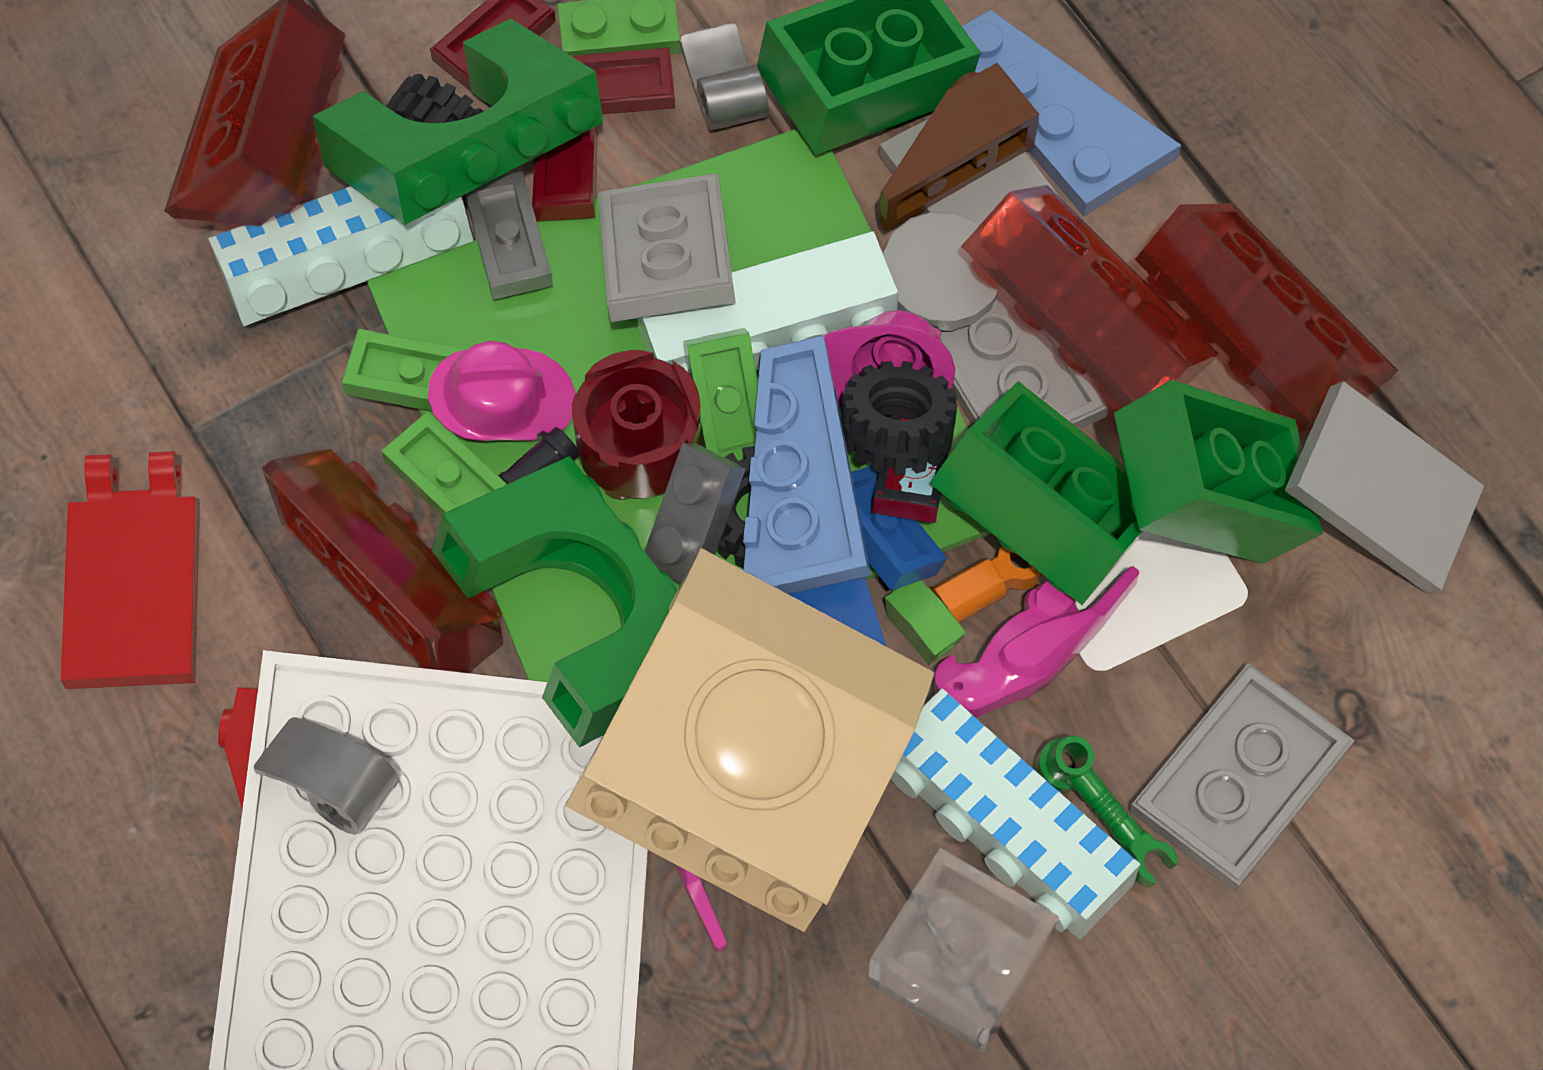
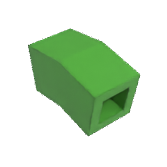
(924, 620)

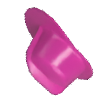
(888, 337)
(500, 393)

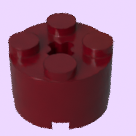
(634, 421)

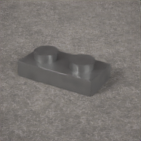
(508, 236)
(693, 509)

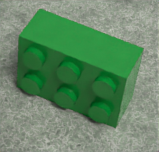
(863, 65)
(1213, 472)
(1043, 491)

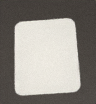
(1175, 593)

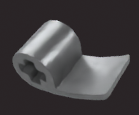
(721, 78)
(337, 773)

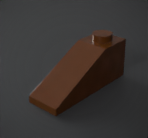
(968, 135)

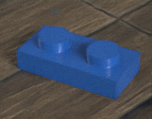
(894, 545)

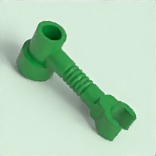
(1094, 792)

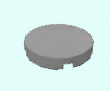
(936, 272)

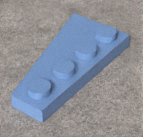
(1083, 133)
(803, 495)

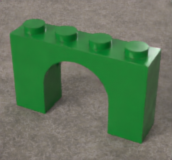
(415, 167)
(565, 524)

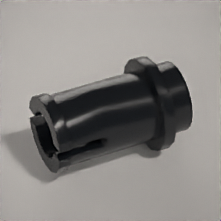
(550, 449)

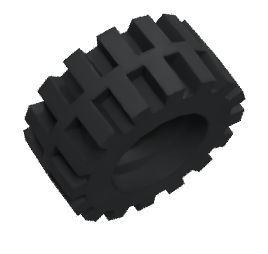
(904, 393)

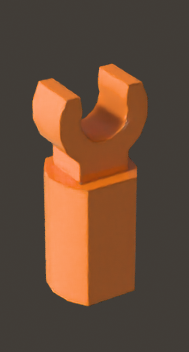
(984, 584)

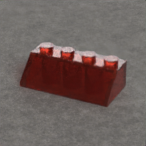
(257, 119)
(1084, 297)
(1259, 310)
(382, 561)

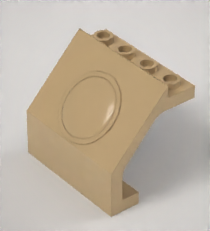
(754, 741)

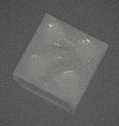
(962, 950)

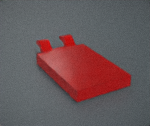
(130, 580)

